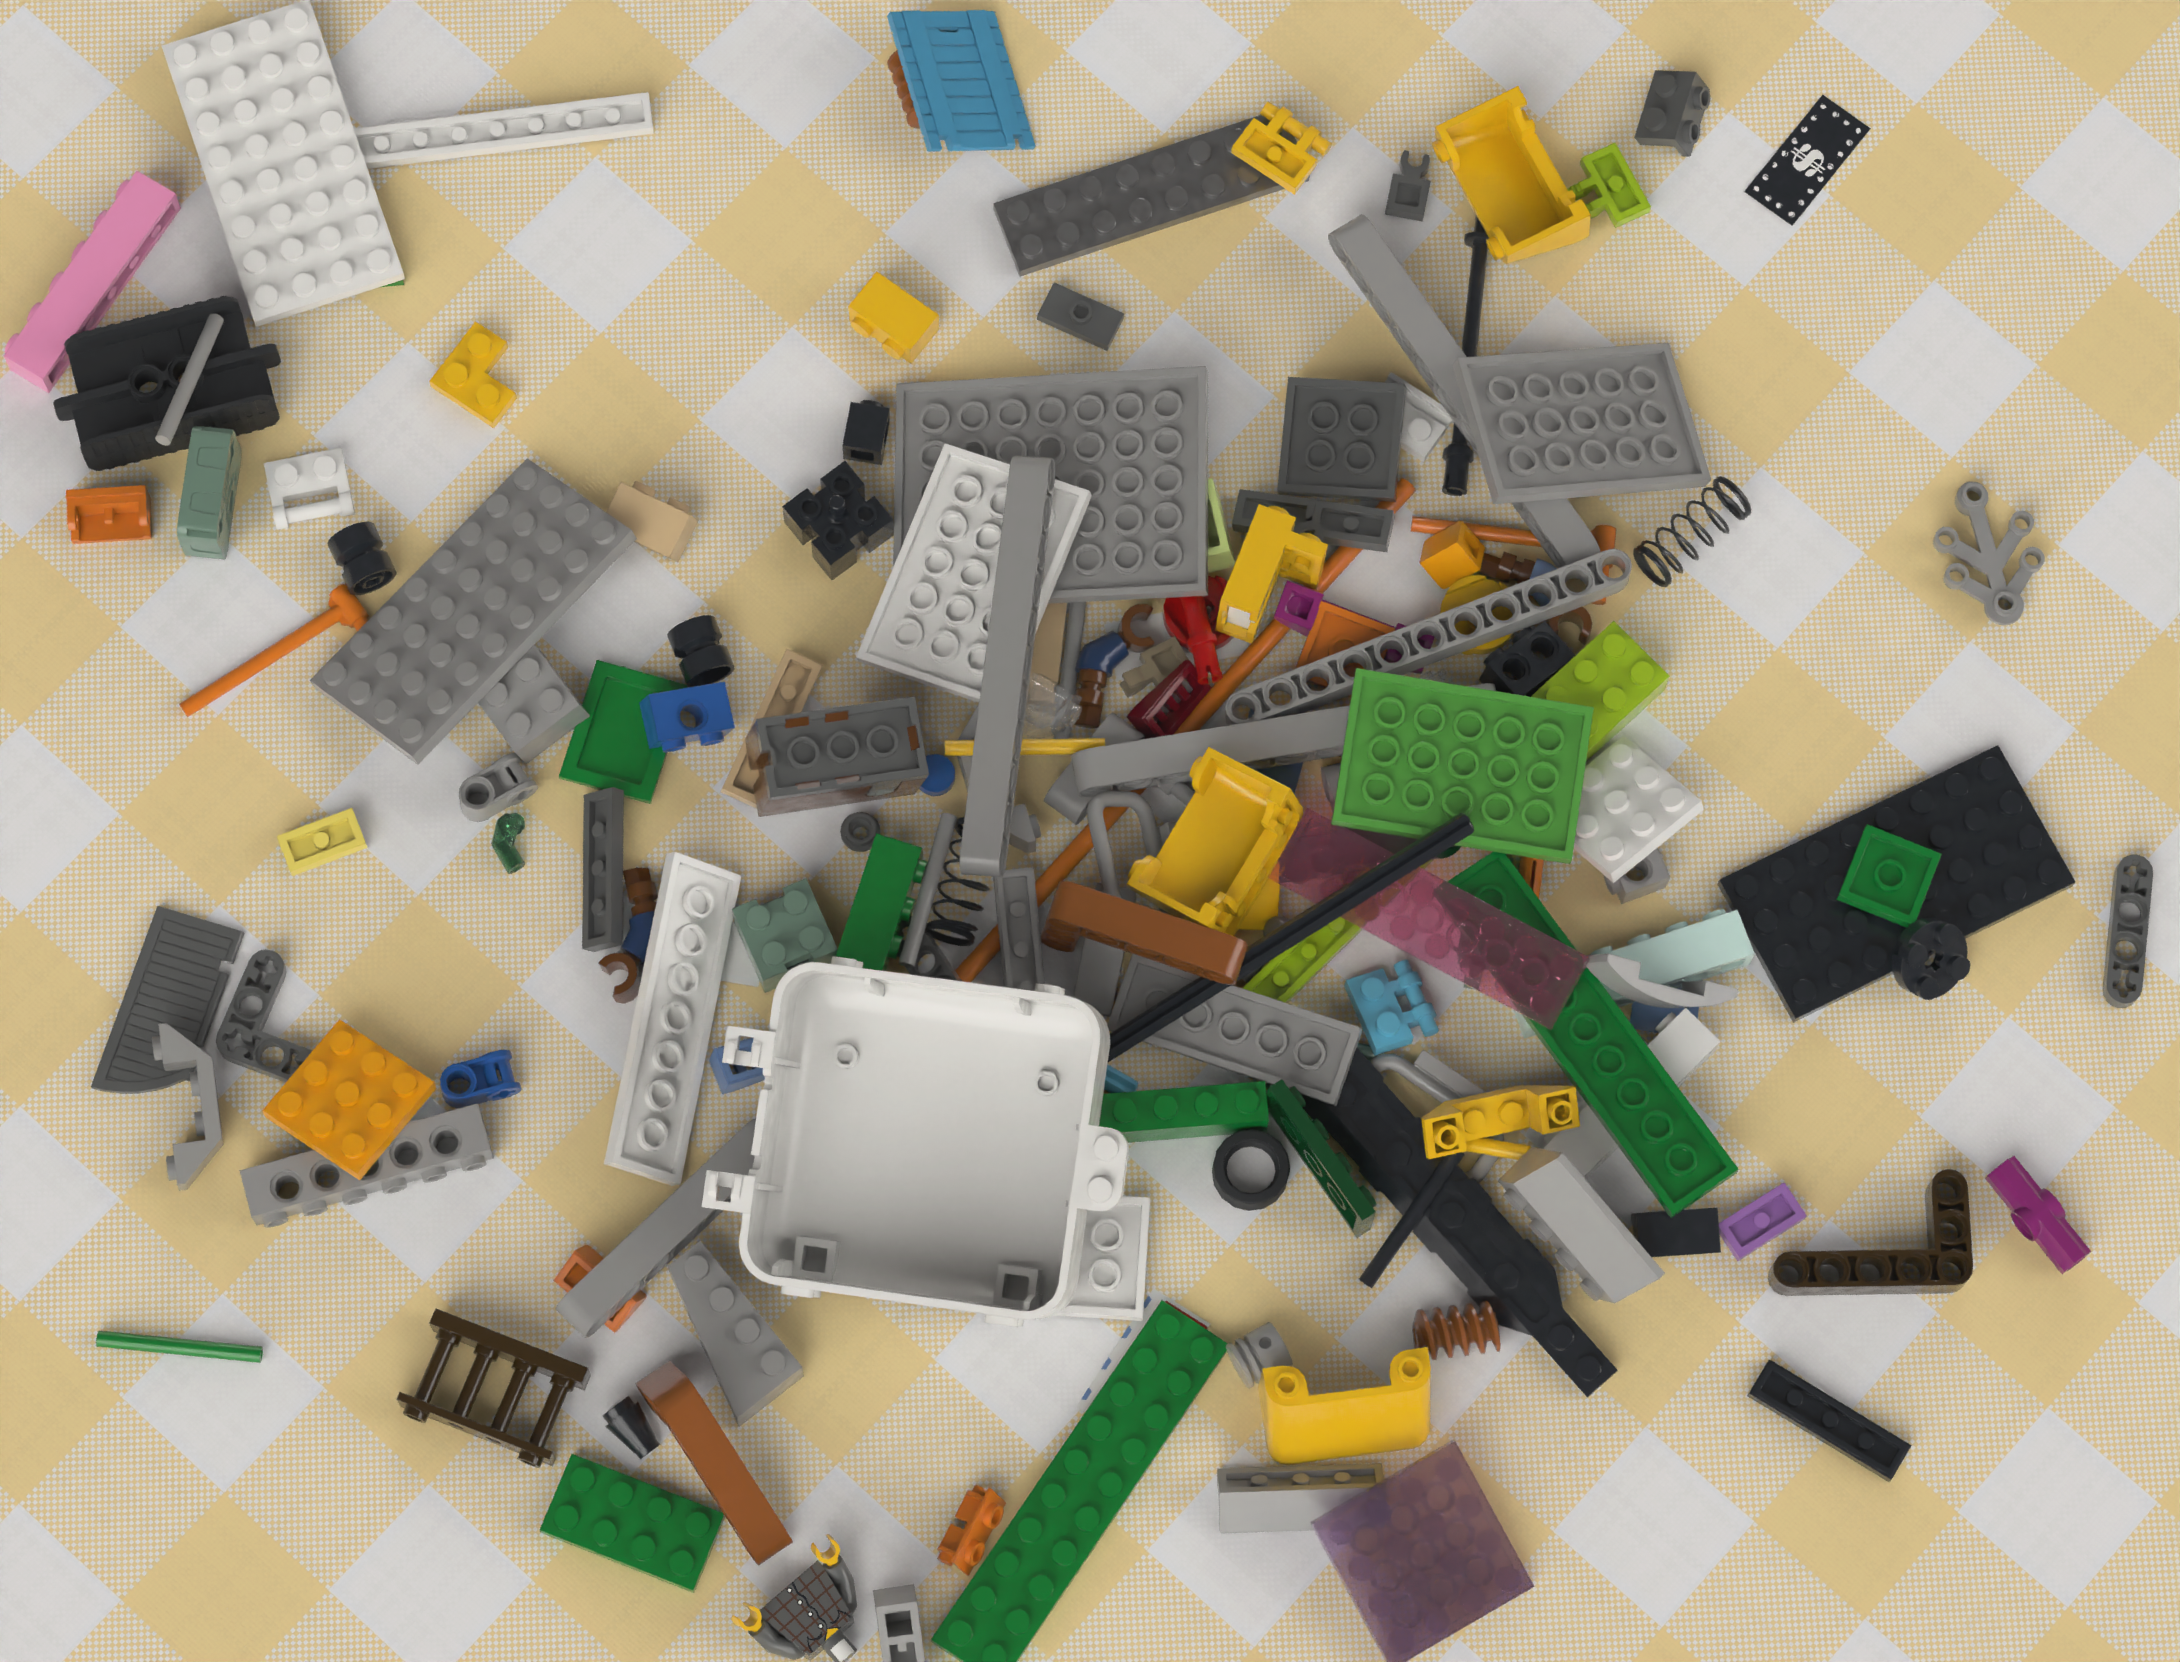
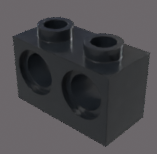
(1520, 660)

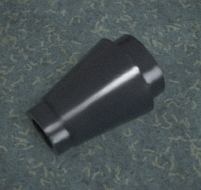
(631, 1427)

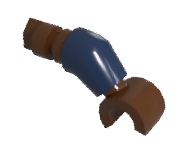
(1099, 659)
(642, 894)

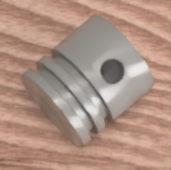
(1257, 1351)

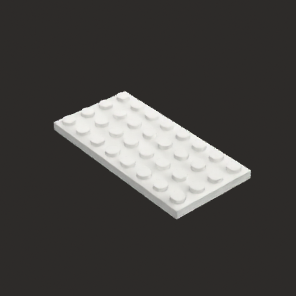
(283, 162)

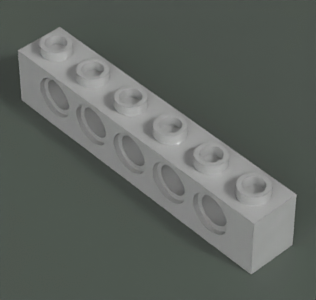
(265, 1180)

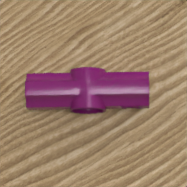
(2038, 1214)

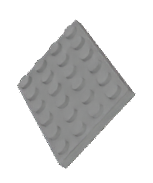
(1581, 423)

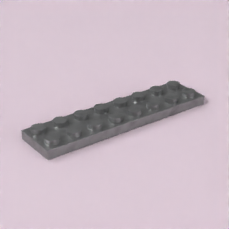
(1130, 199)

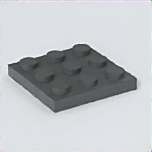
(1341, 439)

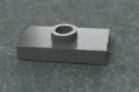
(1080, 316)

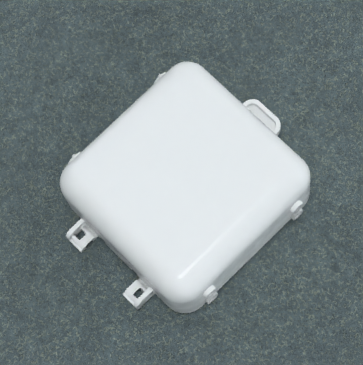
(924, 1141)

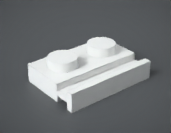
(1423, 421)

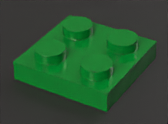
(1889, 876)

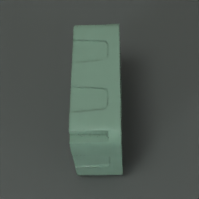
(209, 492)

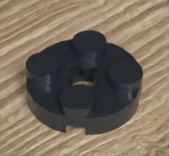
(1948, 964)

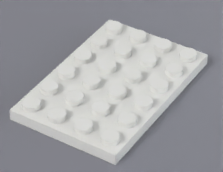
(943, 581)

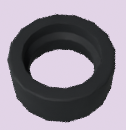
(1259, 1140)

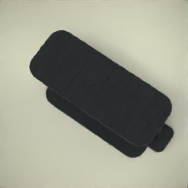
(114, 361)

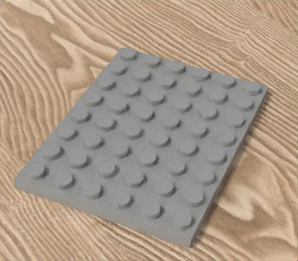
(1118, 433)

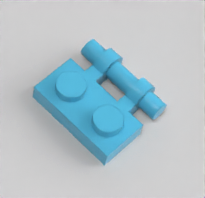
(1380, 1012)

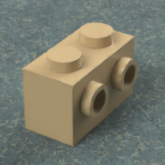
(654, 523)

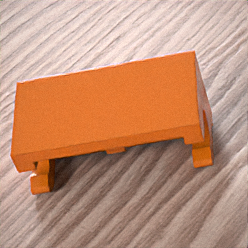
(109, 514)

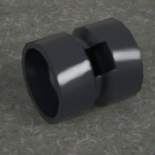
(360, 555)
(699, 648)

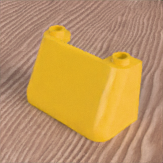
(1510, 179)
(1220, 845)
(1346, 1422)

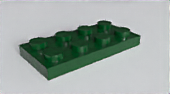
(1329, 1169)

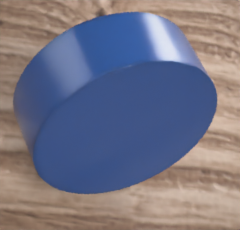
(940, 777)

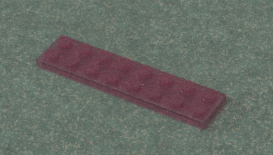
(1435, 922)

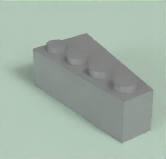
(736, 1339)

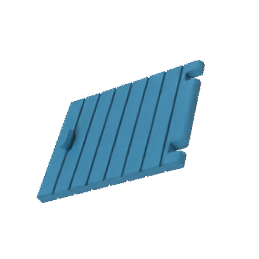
(960, 80)

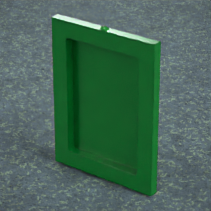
(612, 742)

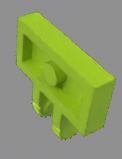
(1614, 185)

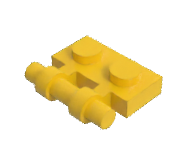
(1274, 154)

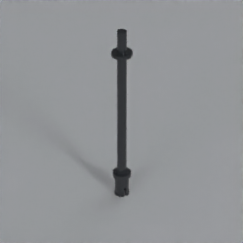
(1458, 453)

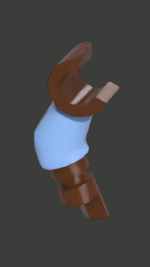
(1509, 568)

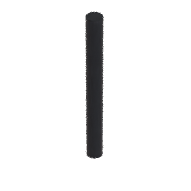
(1410, 1219)

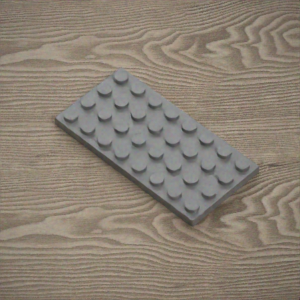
(472, 610)

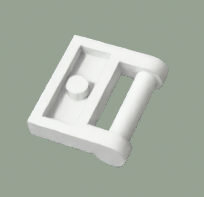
(308, 477)

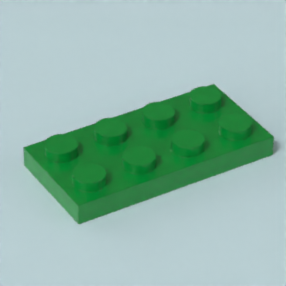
(632, 1523)

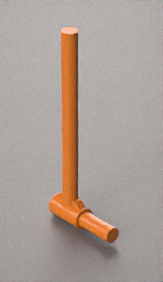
(1604, 535)
(343, 609)

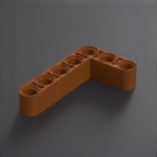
(1141, 931)
(715, 1461)

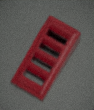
(1150, 706)

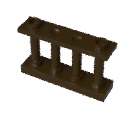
(488, 1347)

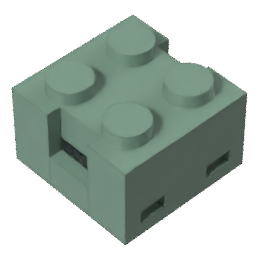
(784, 933)

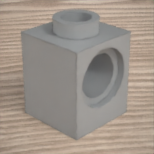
(1655, 879)

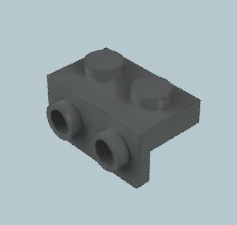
(1673, 111)

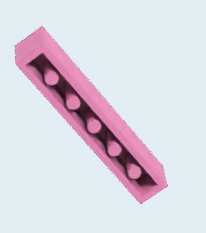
(92, 279)

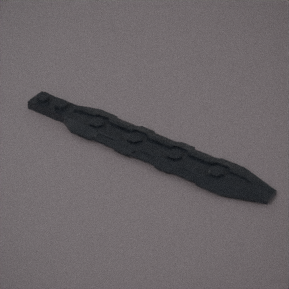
(1459, 1222)

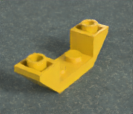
(1498, 1112)

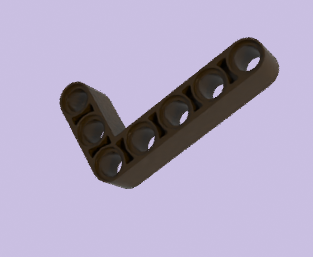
(1889, 1262)

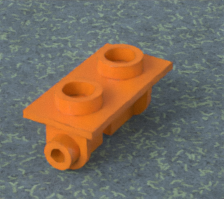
(982, 1513)

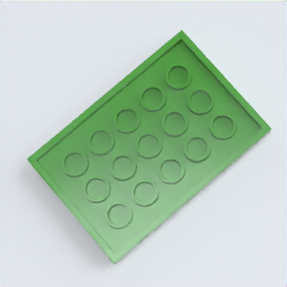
(1446, 749)

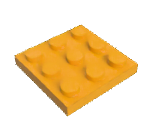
(349, 1099)

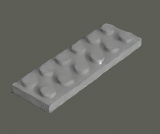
(1244, 1032)

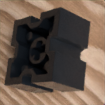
(838, 520)

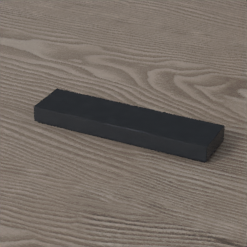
(1829, 1420)

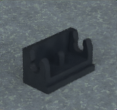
(1683, 1234)

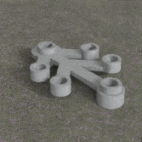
(1988, 558)

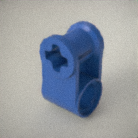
(482, 1079)

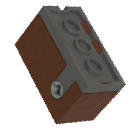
(837, 756)

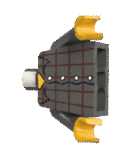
(809, 1612)

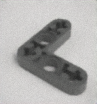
(251, 1026)

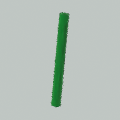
(179, 1346)

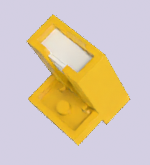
(1267, 553)

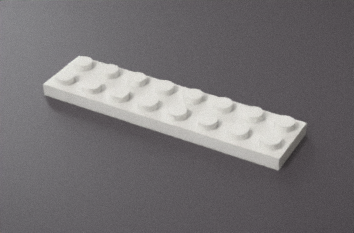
(672, 1019)

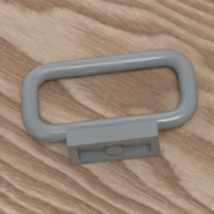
(1153, 836)
(1443, 1085)

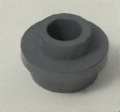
(857, 820)

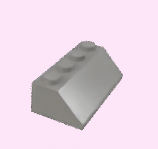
(1578, 1226)

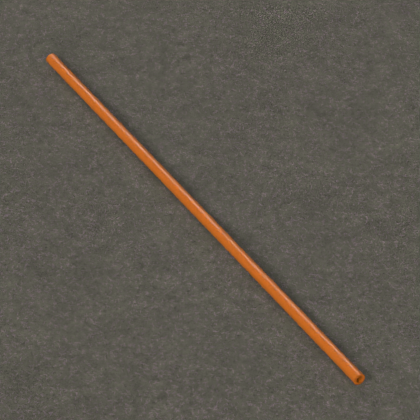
(1213, 700)

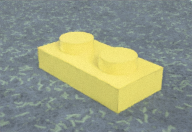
(322, 841)

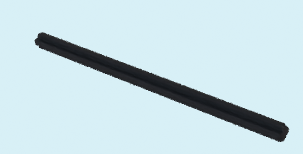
(1294, 931)

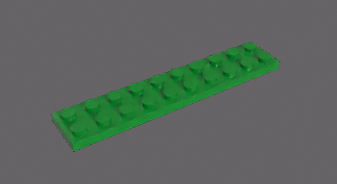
(1613, 1063)
(1082, 1490)

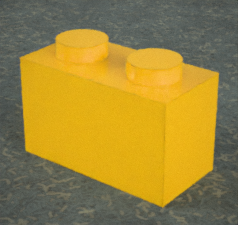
(893, 318)

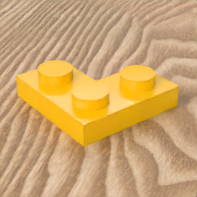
(466, 378)

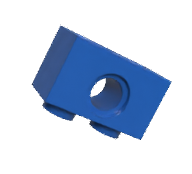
(706, 703)

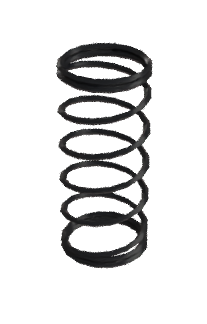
(1728, 502)
(955, 926)

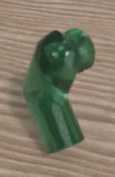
(504, 838)

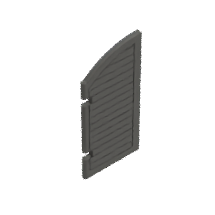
(173, 985)

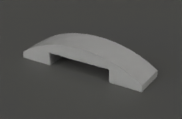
(1623, 977)

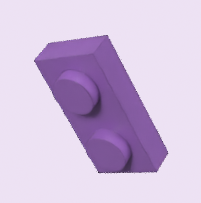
(1761, 1221)

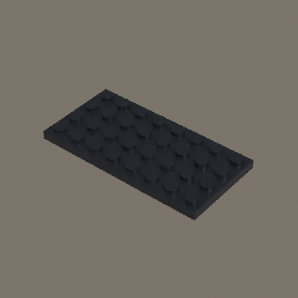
(1989, 869)

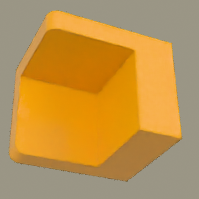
(1452, 555)

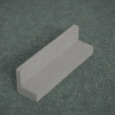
(1287, 1495)

